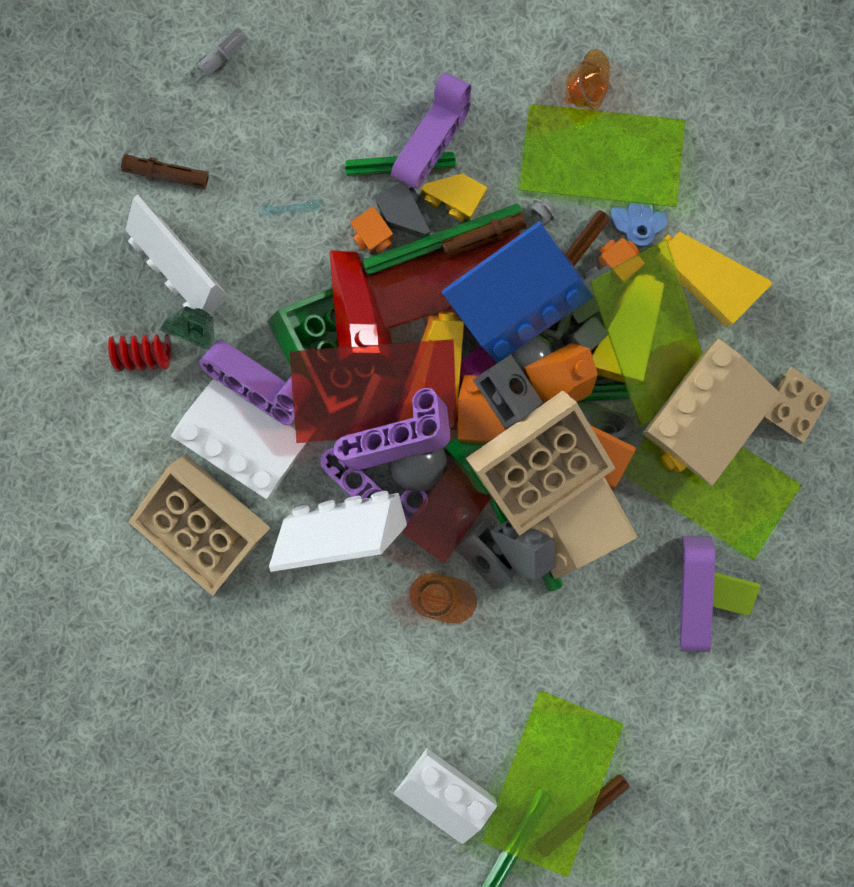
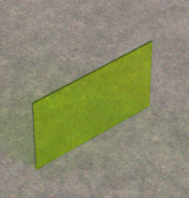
(602, 155)
(648, 327)
(737, 508)
(553, 783)

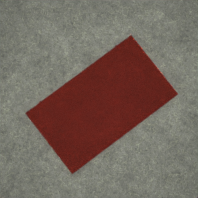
(416, 286)
(367, 386)

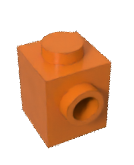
(372, 232)
(617, 252)

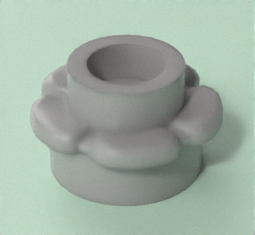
(544, 208)

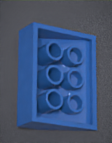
(517, 292)

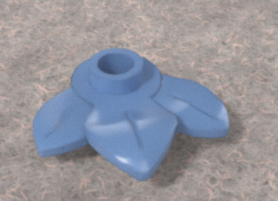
(639, 217)

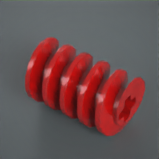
(140, 354)

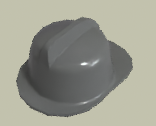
(606, 420)

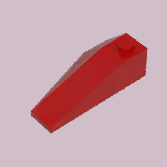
(355, 303)

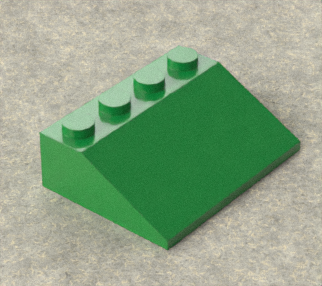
(306, 324)

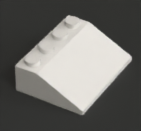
(172, 258)
(239, 439)
(338, 531)

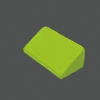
(734, 594)

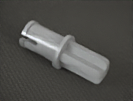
(222, 51)

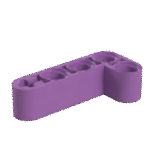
(435, 131)
(250, 381)
(360, 450)
(368, 484)
(697, 593)

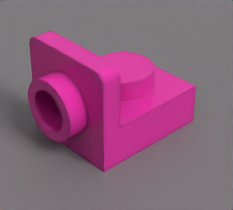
(476, 364)

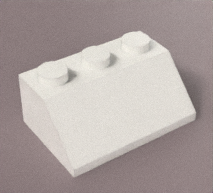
(446, 797)

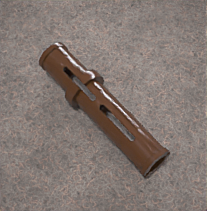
(170, 172)
(494, 231)

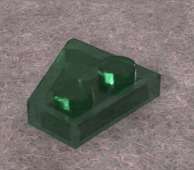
(192, 326)

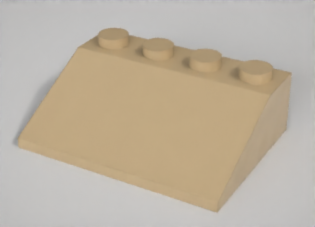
(712, 411)
(541, 462)
(198, 523)
(586, 528)

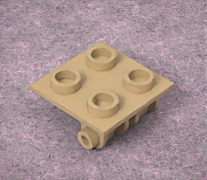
(798, 405)

